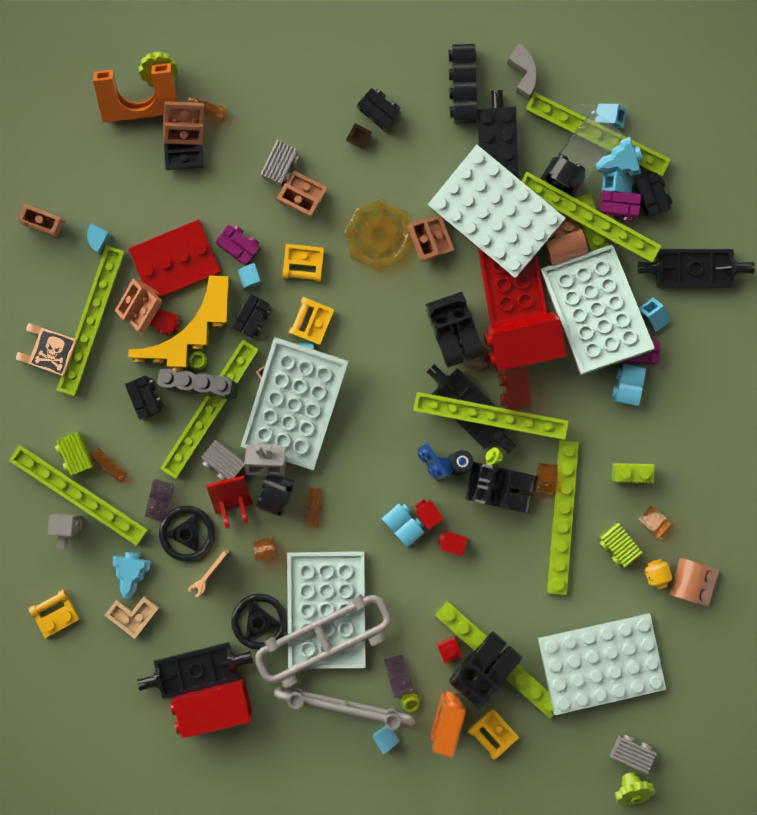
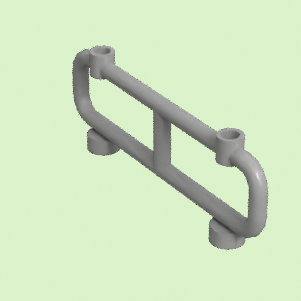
(288, 676)
(297, 699)

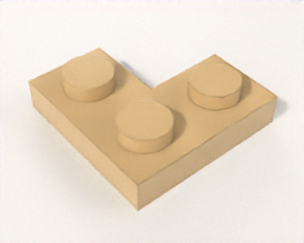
(132, 621)

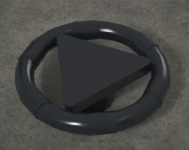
(186, 533)
(258, 620)

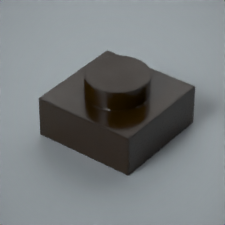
(358, 136)

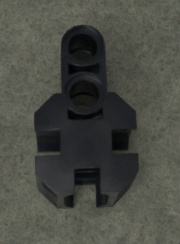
(463, 327)
(492, 484)
(492, 674)

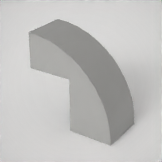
(523, 62)

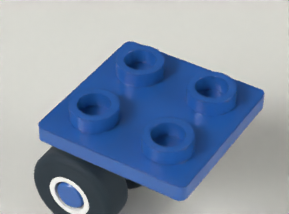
(440, 467)

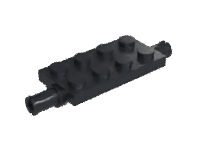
(499, 132)
(696, 268)
(461, 388)
(195, 670)

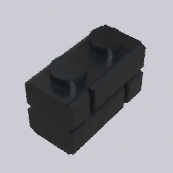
(378, 109)
(653, 195)
(251, 316)
(143, 397)

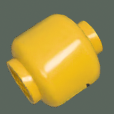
(658, 573)

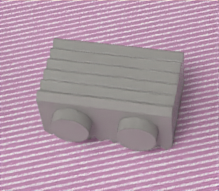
(279, 163)
(222, 460)
(633, 754)

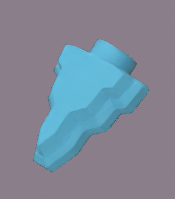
(622, 159)
(130, 571)

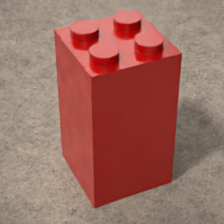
(525, 341)
(212, 708)

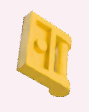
(303, 256)
(317, 324)
(58, 619)
(498, 730)

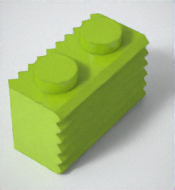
(75, 453)
(632, 473)
(620, 545)

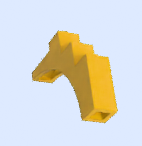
(196, 334)

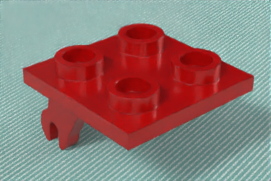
(229, 495)

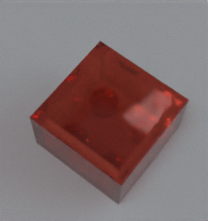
(515, 388)

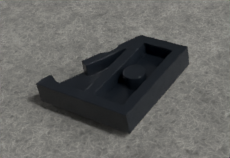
(183, 156)

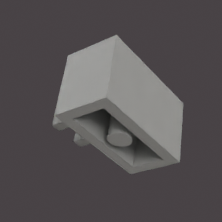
(265, 460)
(64, 526)

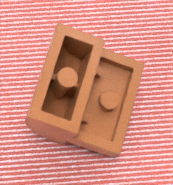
(183, 123)
(302, 194)
(430, 238)
(566, 243)
(139, 305)
(694, 582)

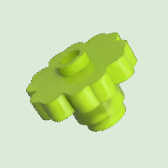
(154, 59)
(634, 790)

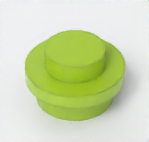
(197, 360)
(494, 457)
(410, 702)

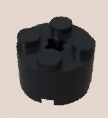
(564, 174)
(275, 494)

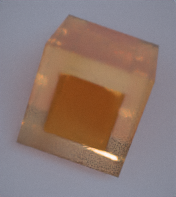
(546, 478)
(655, 522)
(264, 548)

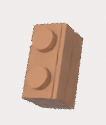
(41, 221)

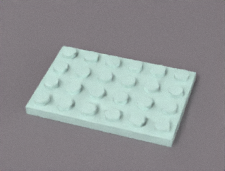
(496, 211)
(597, 310)
(295, 401)
(317, 587)
(601, 664)

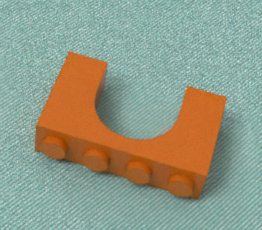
(116, 107)
(447, 723)

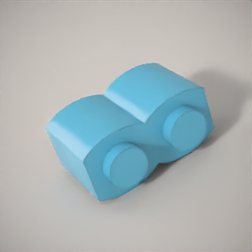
(629, 385)
(403, 525)

